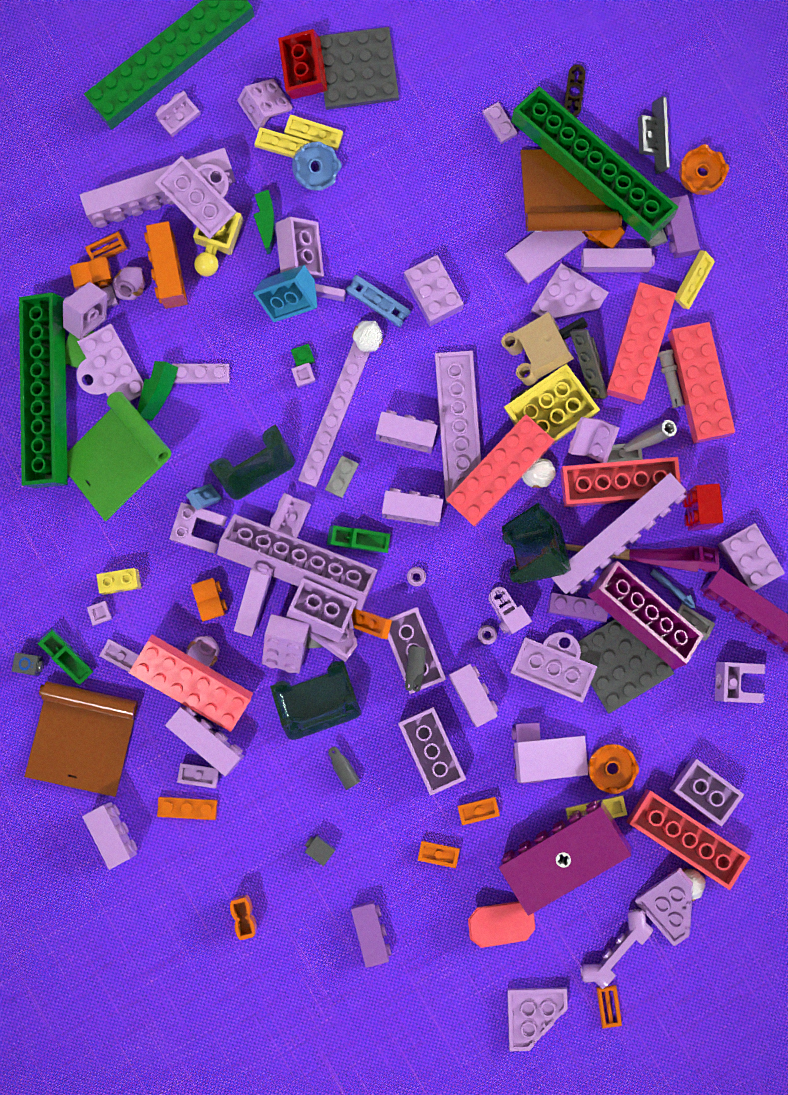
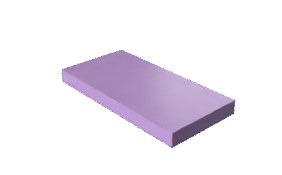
(542, 251)
(551, 759)

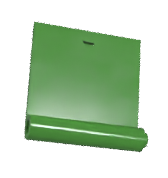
(116, 456)

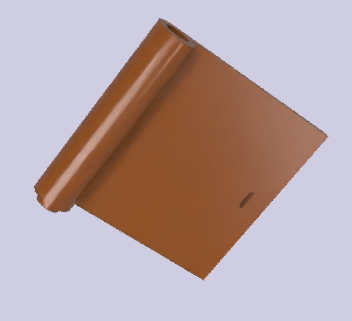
(558, 200)
(81, 738)

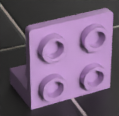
(263, 101)
(593, 439)

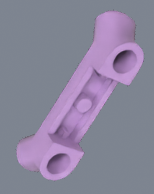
(602, 972)

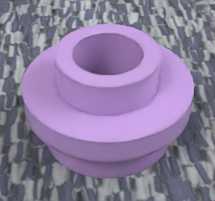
(421, 572)
(482, 639)

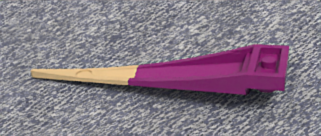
(677, 558)

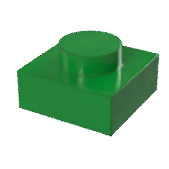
(302, 355)

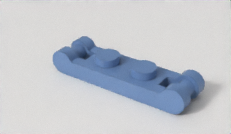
(377, 300)

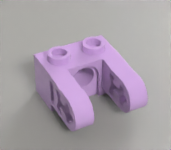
(185, 526)
(510, 616)
(729, 682)

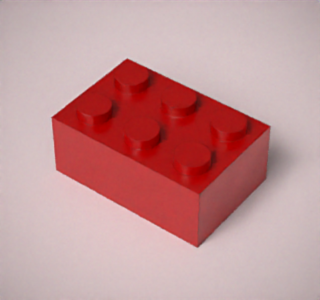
(302, 64)
(703, 507)

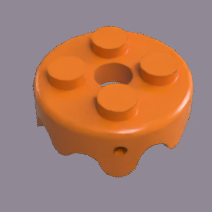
(709, 160)
(625, 774)

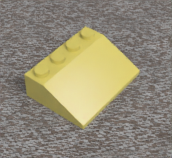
(554, 404)

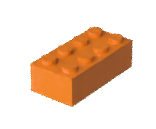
(166, 265)

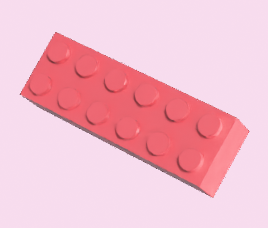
(640, 343)
(701, 382)
(500, 470)
(614, 480)
(191, 683)
(688, 839)

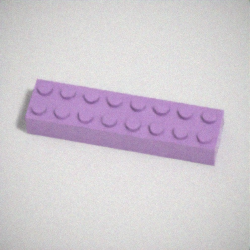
(141, 193)
(620, 532)
(295, 559)

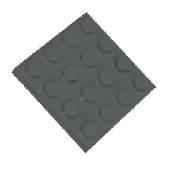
(359, 68)
(623, 665)

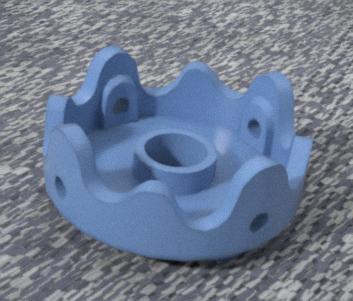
(327, 161)

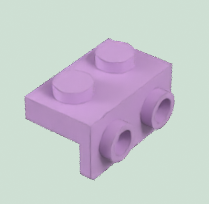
(177, 113)
(290, 515)

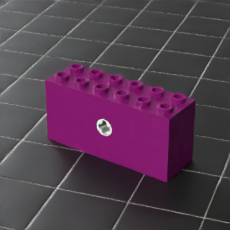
(540, 872)

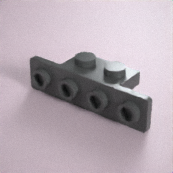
(654, 135)
(589, 362)

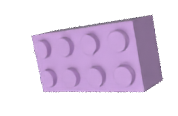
(409, 630)
(204, 740)
(431, 751)

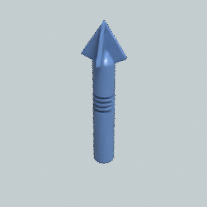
(686, 600)

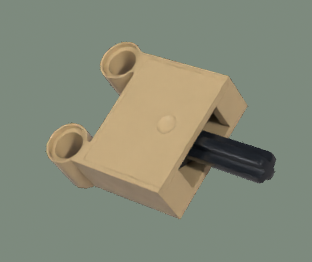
(543, 345)

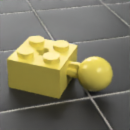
(223, 241)

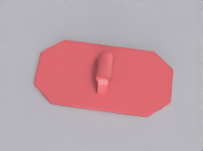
(500, 924)

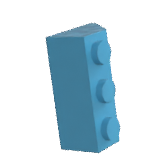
(287, 293)

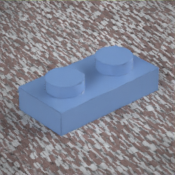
(203, 496)

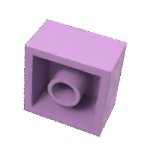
(84, 310)

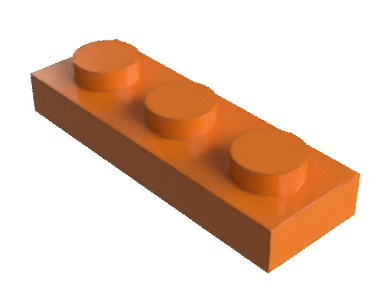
(371, 623)
(187, 808)

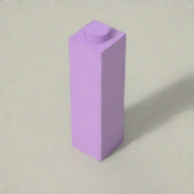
(617, 260)
(253, 599)

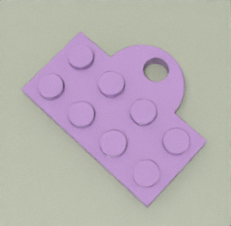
(198, 195)
(108, 365)
(555, 666)

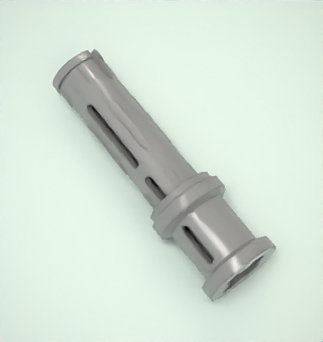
(669, 369)

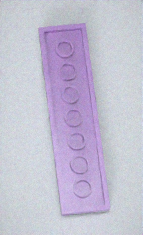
(457, 417)

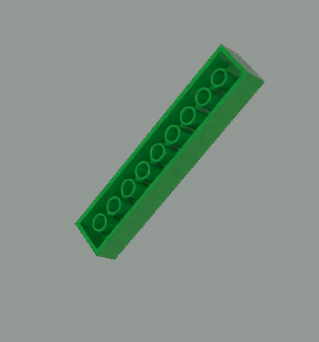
(166, 58)
(594, 163)
(42, 391)

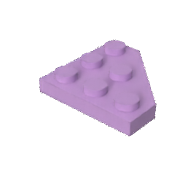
(569, 295)
(342, 649)
(670, 905)
(533, 1014)

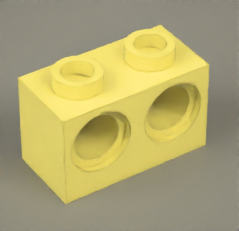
(118, 581)

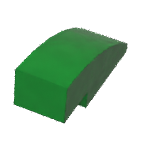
(265, 219)
(156, 389)
(358, 539)
(65, 656)

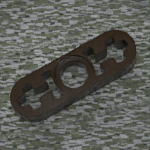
(578, 85)

